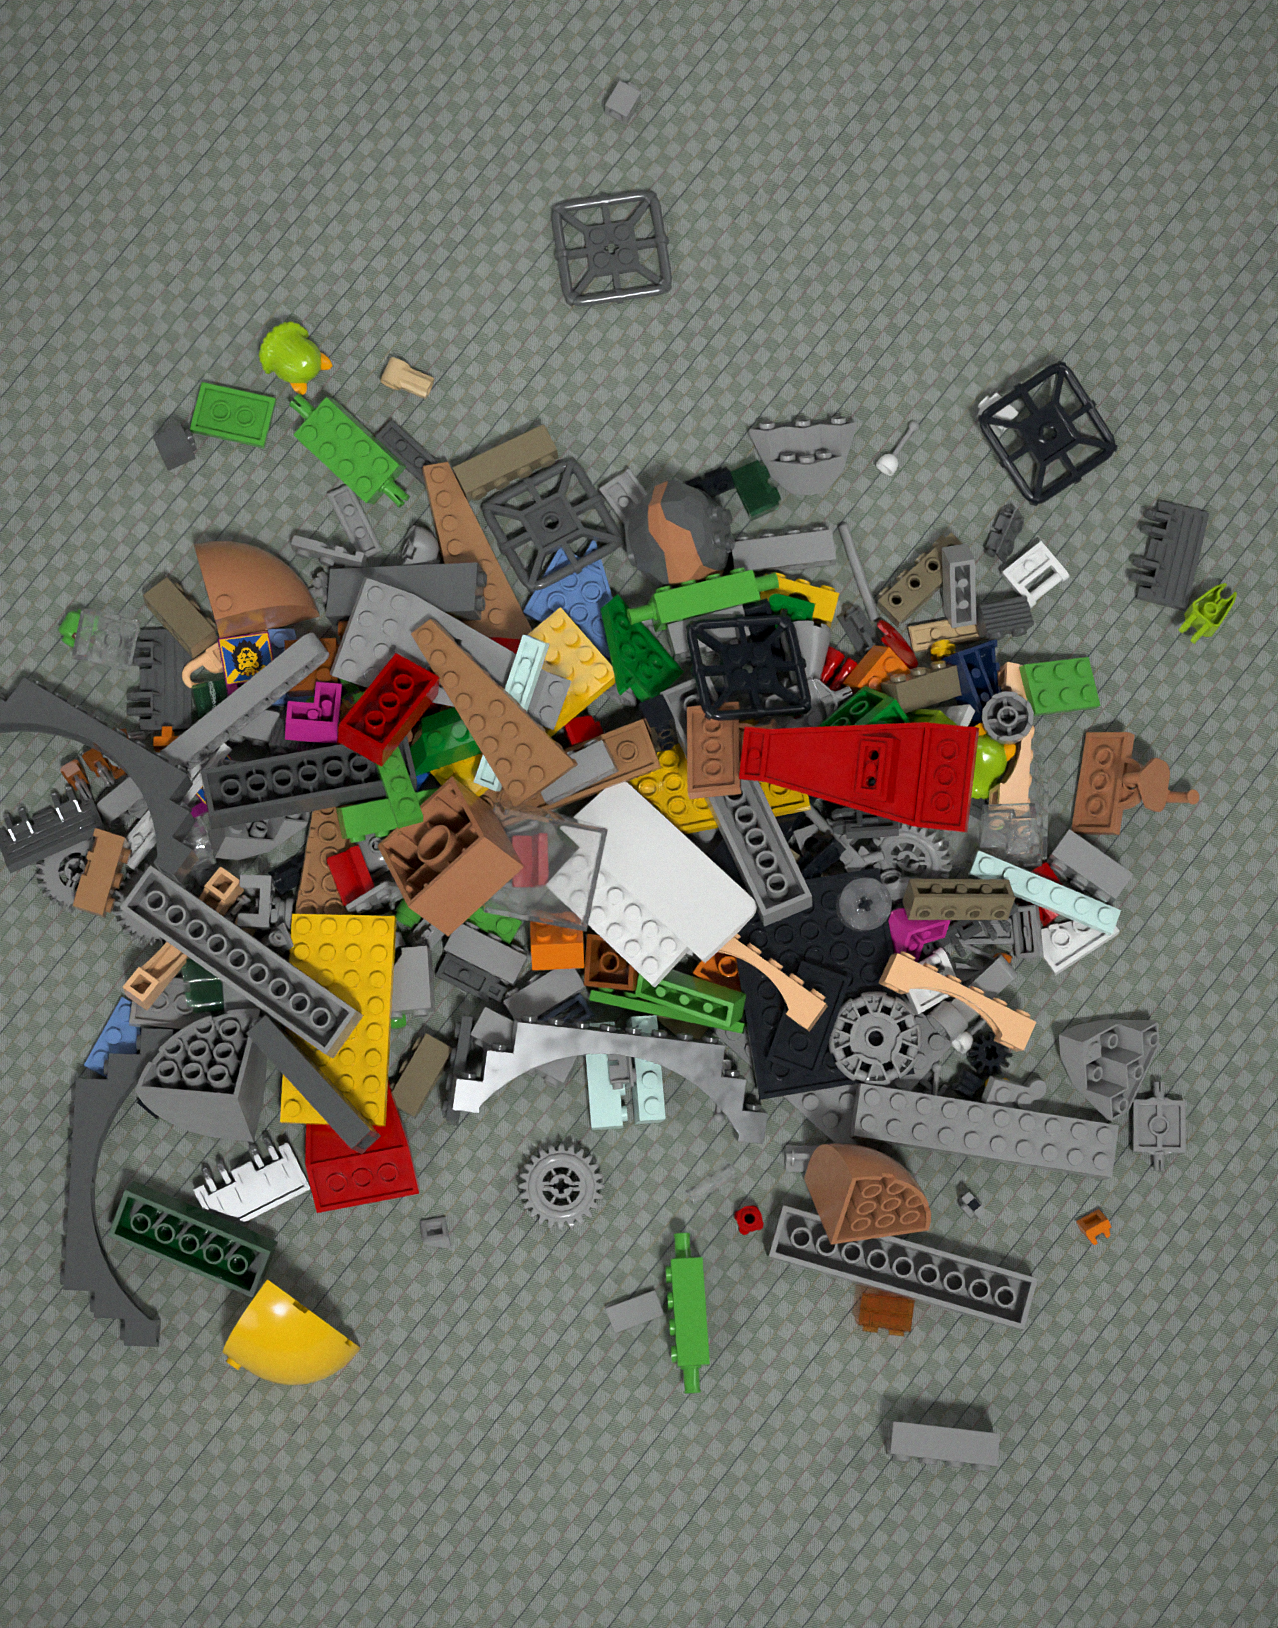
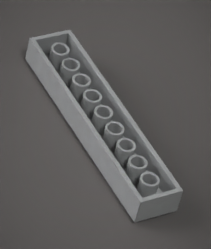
(749, 829)
(241, 962)
(984, 1131)
(906, 1270)

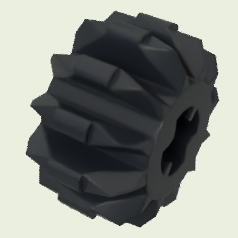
(980, 1055)

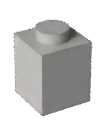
(623, 102)

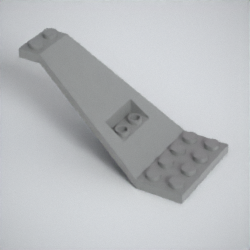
(384, 624)

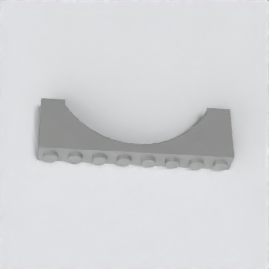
(411, 987)

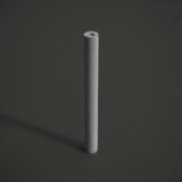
(859, 572)

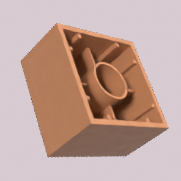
(451, 857)

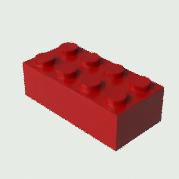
(388, 709)

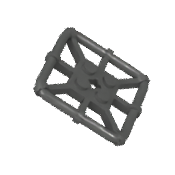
(621, 235)
(550, 540)

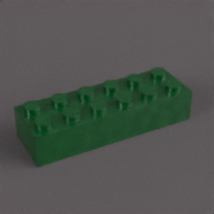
(192, 1239)

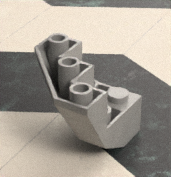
(805, 454)
(254, 837)
(1109, 1061)

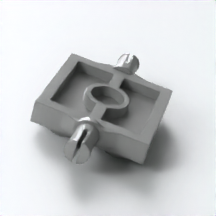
(1159, 1126)

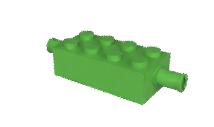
(349, 450)
(702, 598)
(689, 1313)

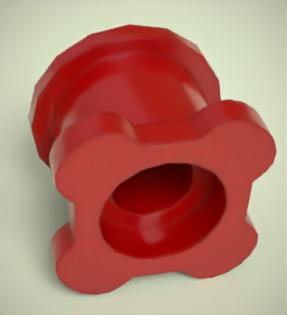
(745, 1228)

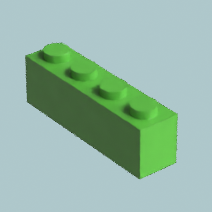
(371, 817)
(695, 997)

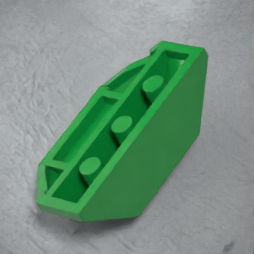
(441, 742)

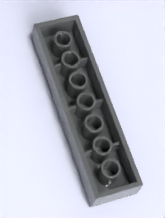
(293, 784)

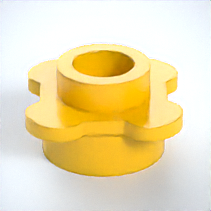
(942, 649)

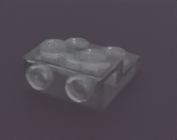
(1010, 827)

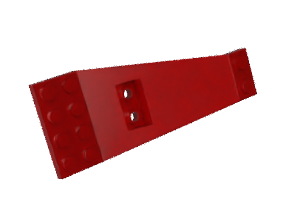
(348, 1178)

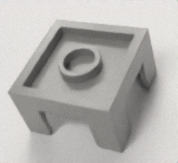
(265, 888)

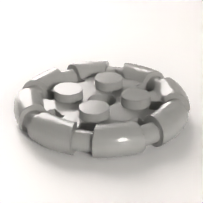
(891, 1042)

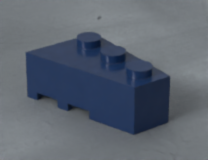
(977, 677)

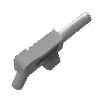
(850, 857)

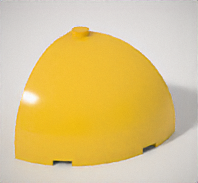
(286, 1341)

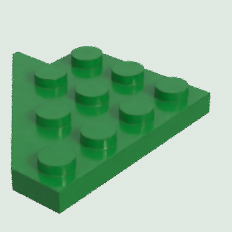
(636, 655)

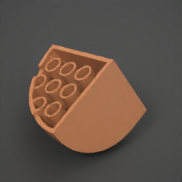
(251, 589)
(864, 1194)

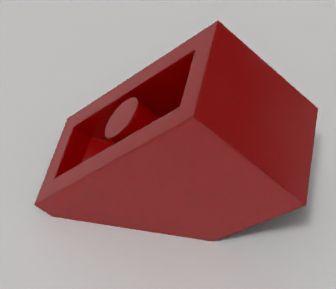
(581, 730)

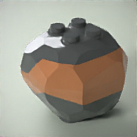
(678, 535)

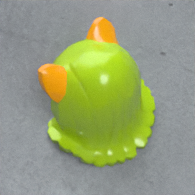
(292, 356)
(989, 763)

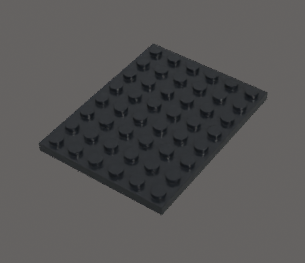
(823, 941)

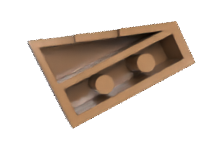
(102, 873)

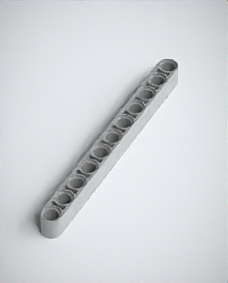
(223, 722)

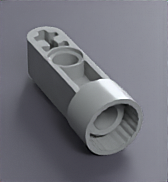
(952, 1016)

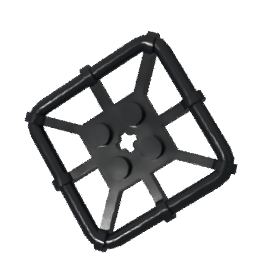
(1031, 433)
(738, 680)

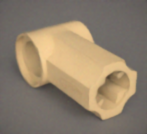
(401, 376)

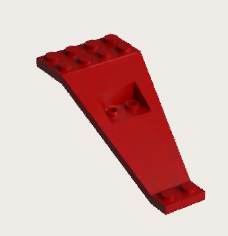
(919, 775)

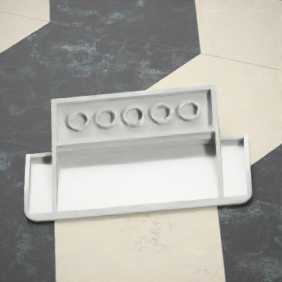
(658, 888)

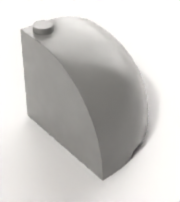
(209, 1078)

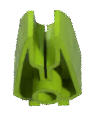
(1206, 614)

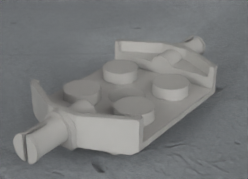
(823, 703)

